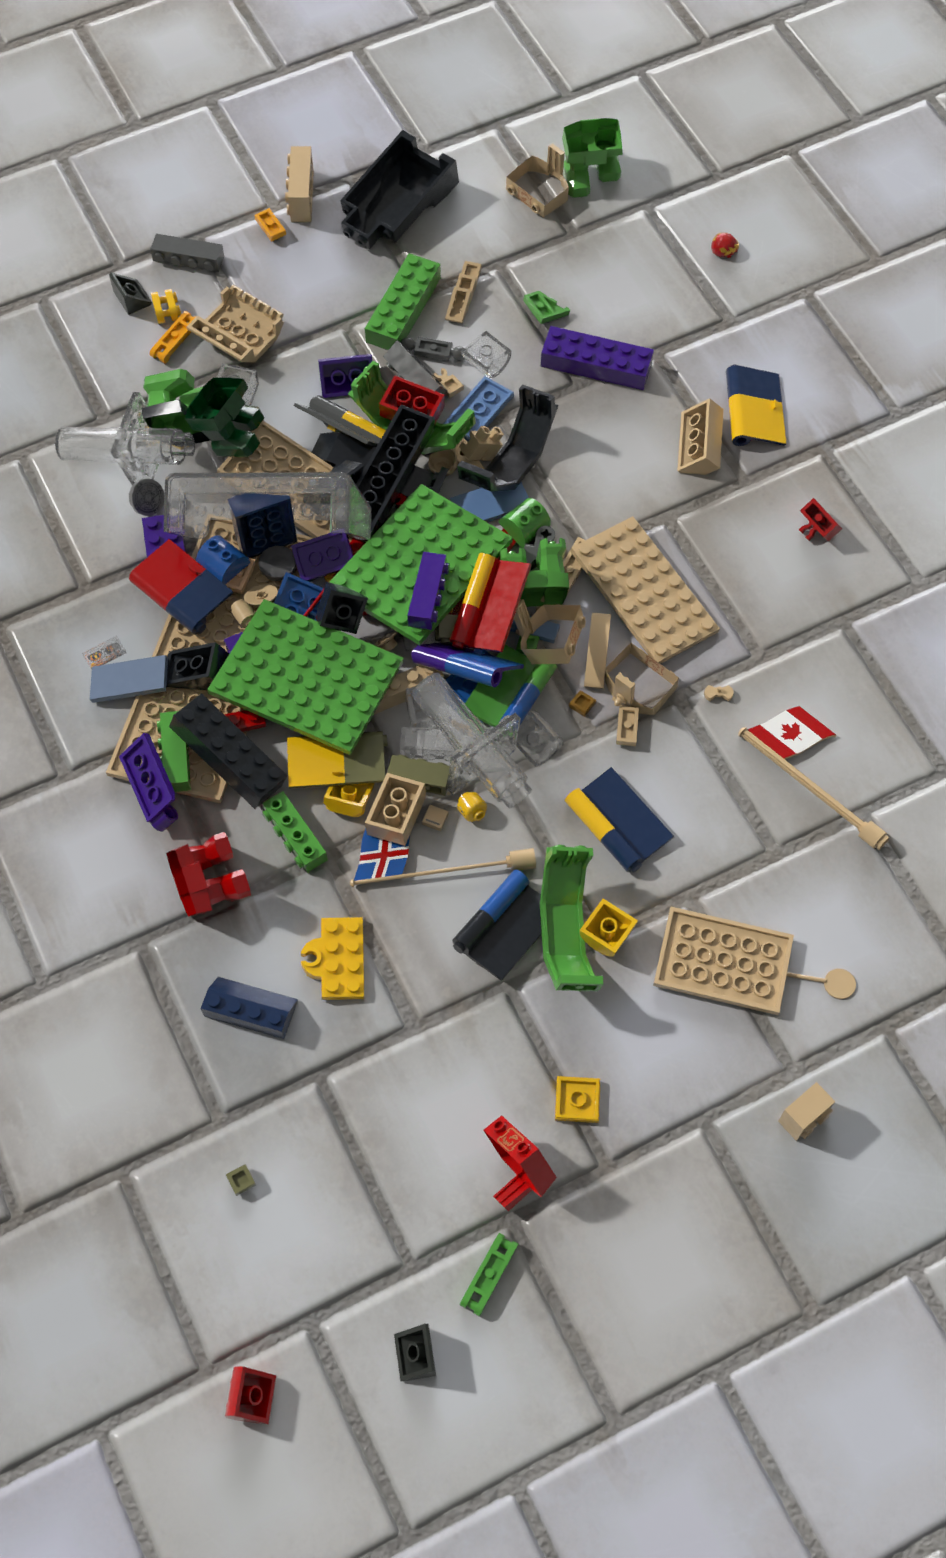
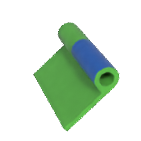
(515, 692)

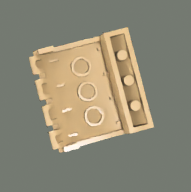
(240, 325)

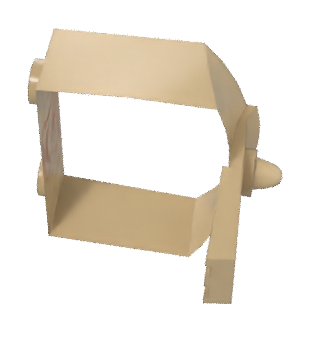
(553, 166)
(549, 612)
(624, 689)

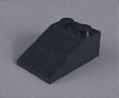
(195, 666)

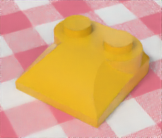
(348, 799)

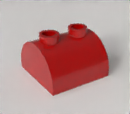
(250, 1395)

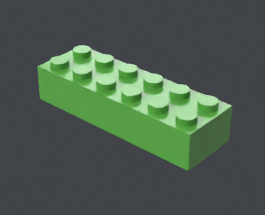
(403, 301)

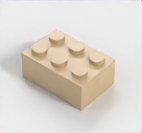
(395, 809)

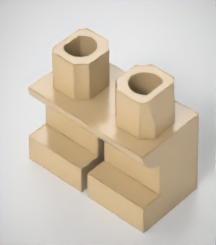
(483, 444)

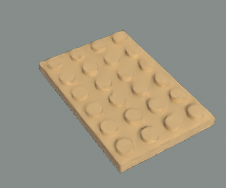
(724, 960)

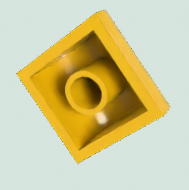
(607, 928)

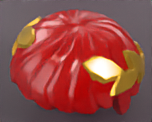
(724, 245)

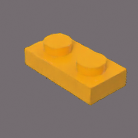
(270, 224)

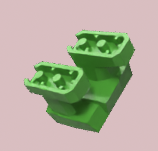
(587, 144)
(550, 578)

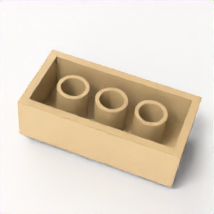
(300, 184)

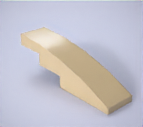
(463, 292)
(597, 650)

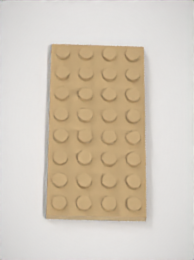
(281, 455)
(644, 590)

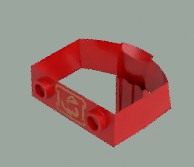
(523, 1158)

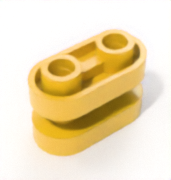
(169, 298)

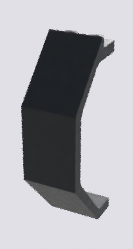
(522, 448)

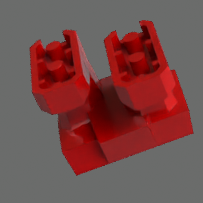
(194, 890)

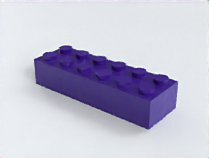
(597, 358)

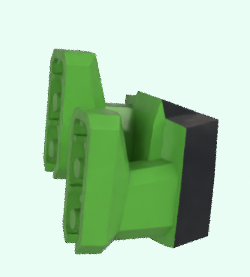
(162, 406)

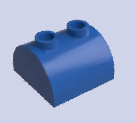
(221, 558)

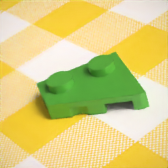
(544, 308)

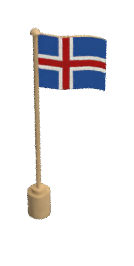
(387, 861)

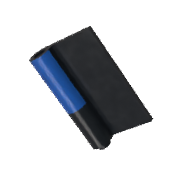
(502, 927)

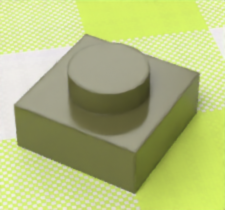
(240, 1179)

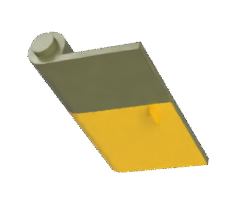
(321, 765)

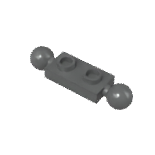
(433, 348)

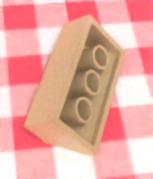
(700, 438)

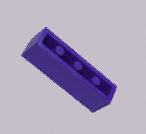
(427, 590)

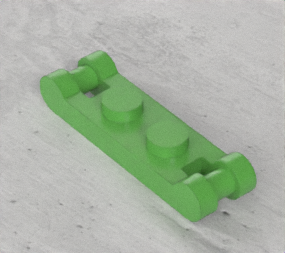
(489, 1274)

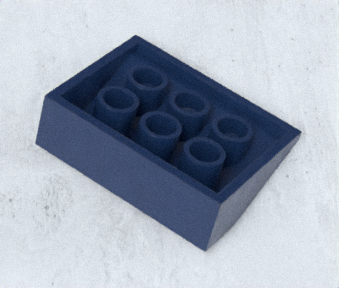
(262, 522)

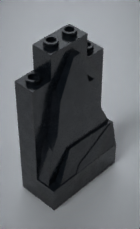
(396, 191)

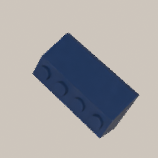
(249, 1007)

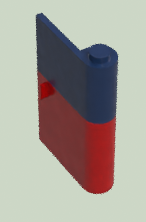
(180, 586)

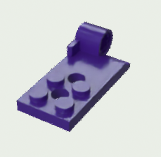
(158, 792)

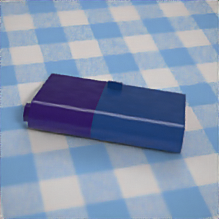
(463, 662)

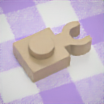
(450, 382)

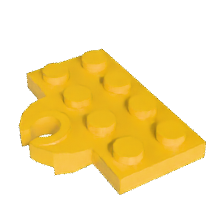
(338, 958)

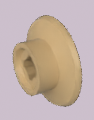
(258, 593)
(387, 642)

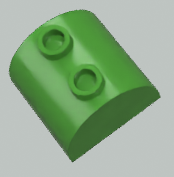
(525, 521)

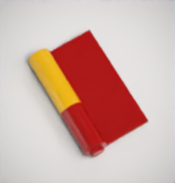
(489, 604)

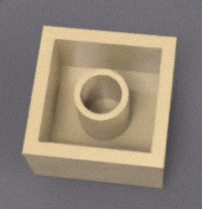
(806, 1111)

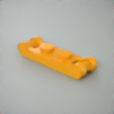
(172, 338)

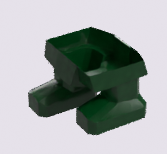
(225, 417)

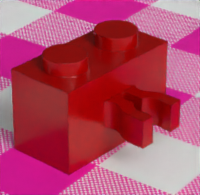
(819, 520)

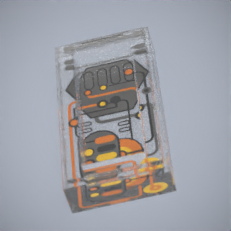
(104, 652)

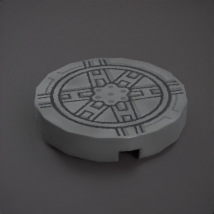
(146, 497)

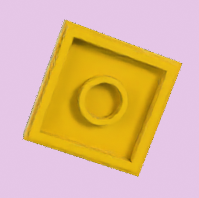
(577, 1099)

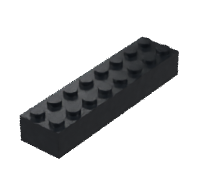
(393, 462)

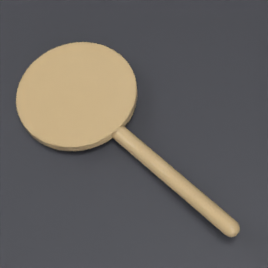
(837, 982)

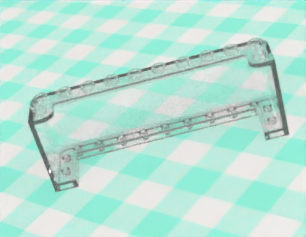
(202, 497)

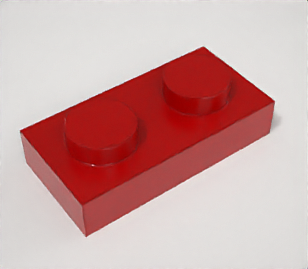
(246, 720)

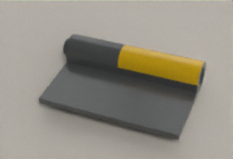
(343, 420)

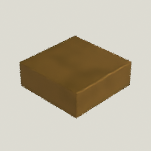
(582, 703)

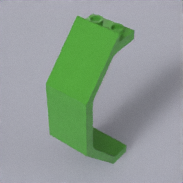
(370, 389)
(563, 918)

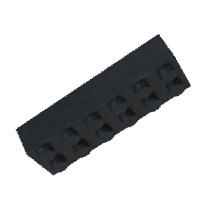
(228, 751)

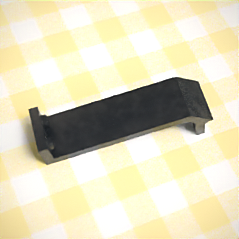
(339, 447)

